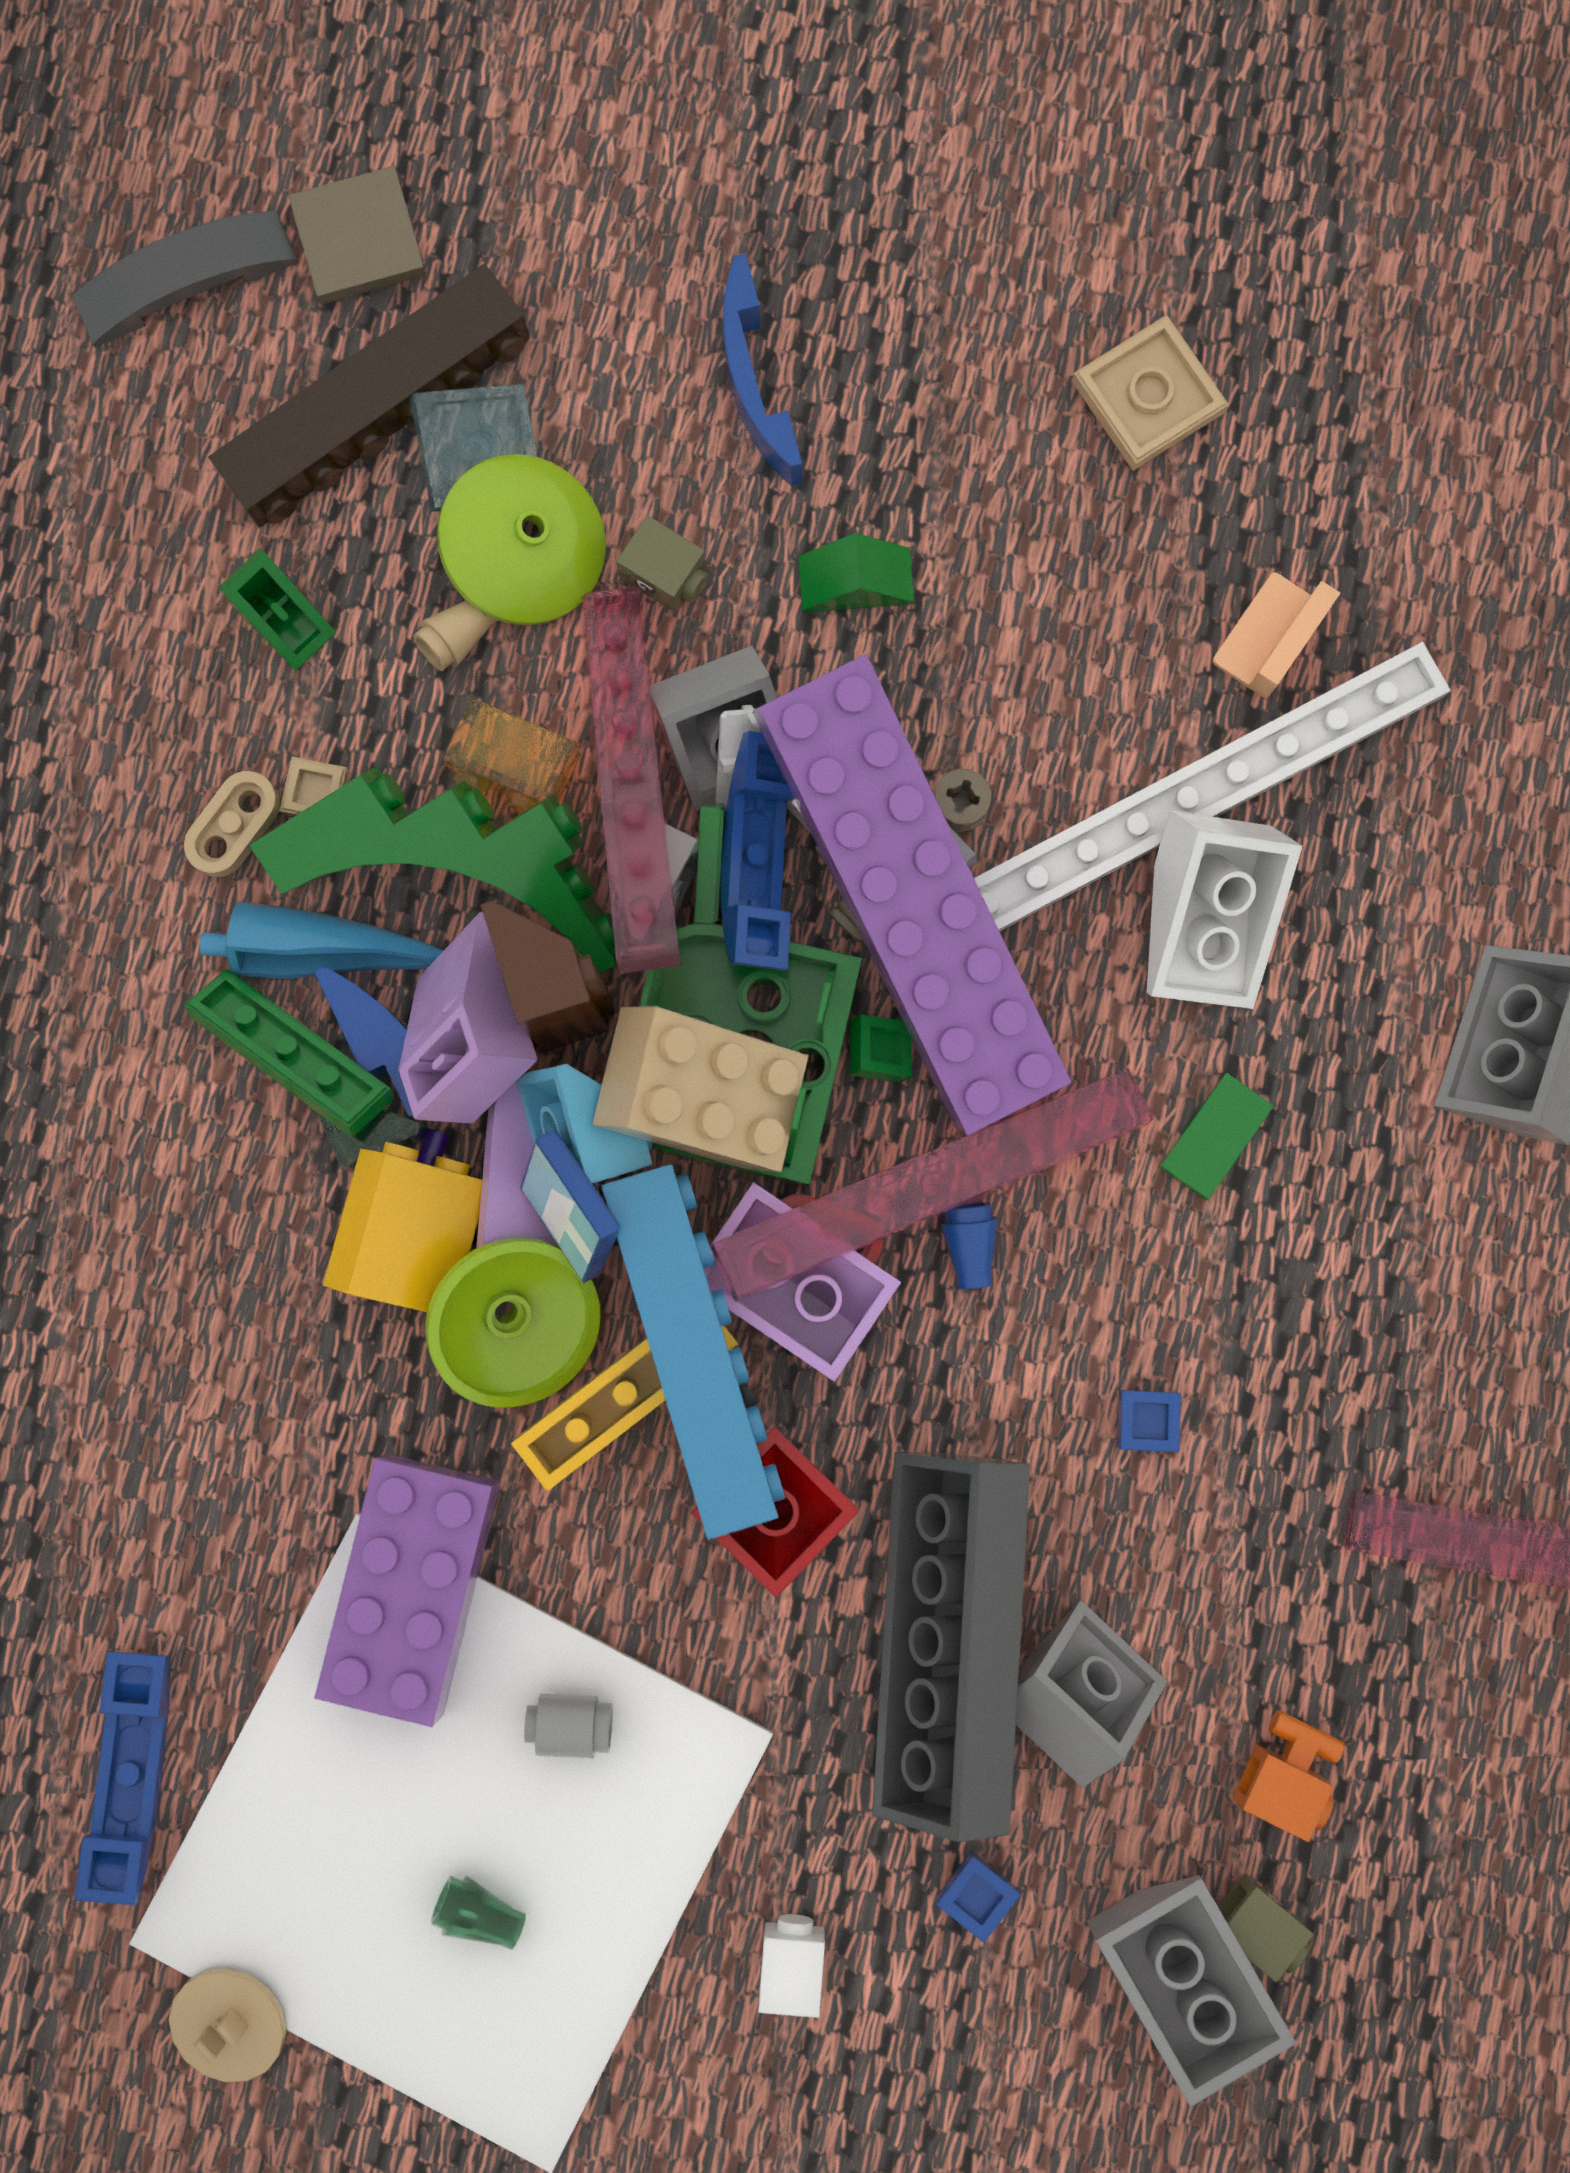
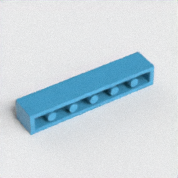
(691, 1351)

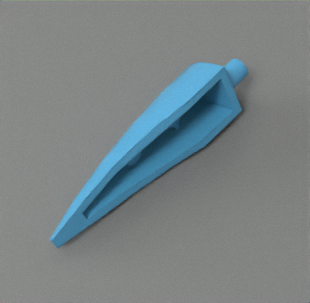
(296, 942)

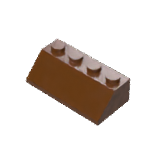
(550, 987)

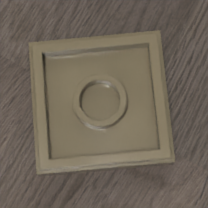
(357, 235)

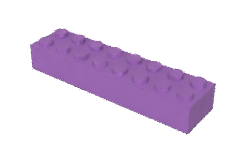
(912, 895)

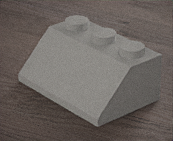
(1514, 1046)
(1191, 1985)

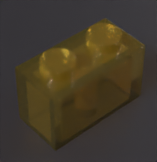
(510, 756)

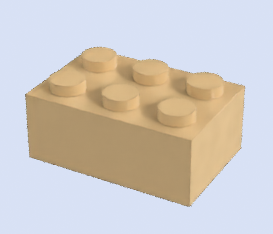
(700, 1088)

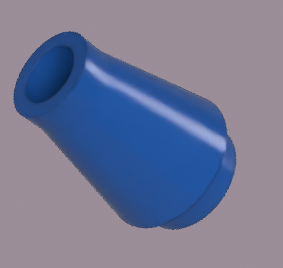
(971, 1242)

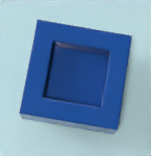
(1149, 1420)
(977, 1896)

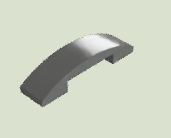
(181, 268)

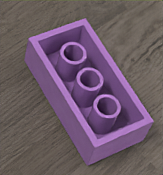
(407, 1590)

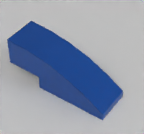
(369, 1028)

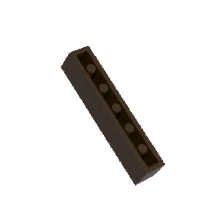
(369, 397)

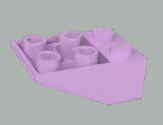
(462, 1033)

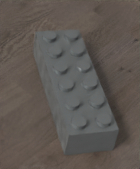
(951, 1644)

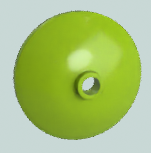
(502, 567)
(529, 1349)

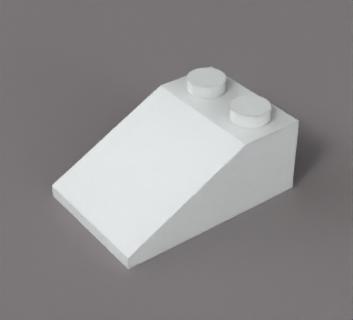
(1216, 907)

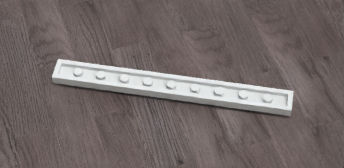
(1212, 785)

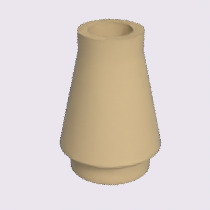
(451, 634)

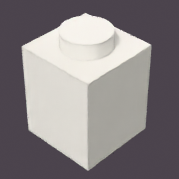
(792, 1967)

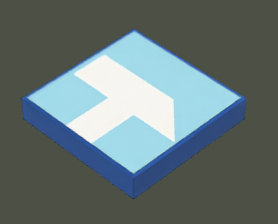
(569, 1206)

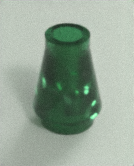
(476, 1914)

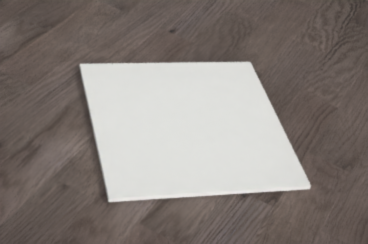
(348, 1822)

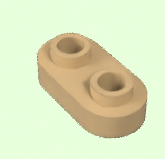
(227, 821)

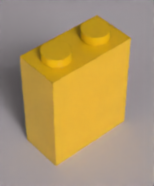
(403, 1226)

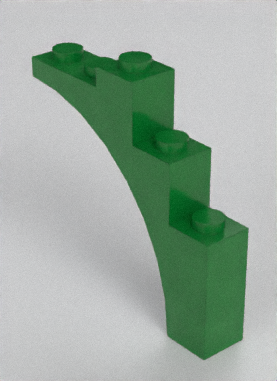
(452, 832)

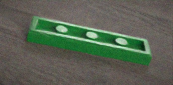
(289, 1052)

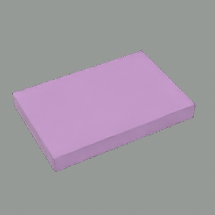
(508, 1148)

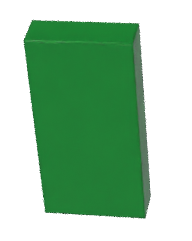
(709, 863)
(1216, 1136)

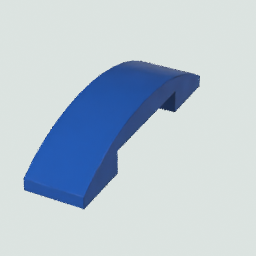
(771, 433)
(754, 859)
(127, 1779)

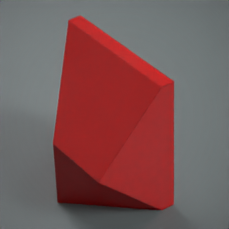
(805, 1522)

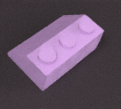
(816, 1313)

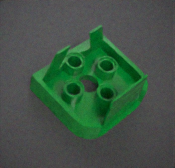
(809, 1019)

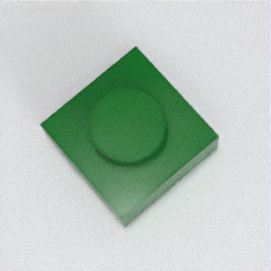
(880, 1049)

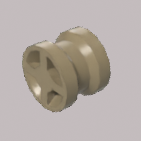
(958, 810)

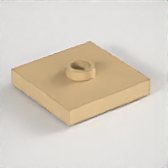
(1149, 392)

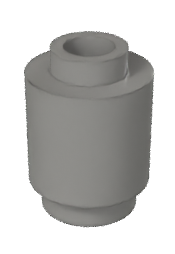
(569, 1726)

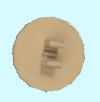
(227, 2025)

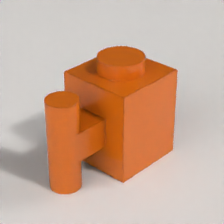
(1282, 1786)

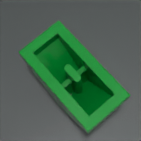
(855, 575)
(276, 609)

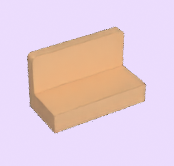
(1273, 633)

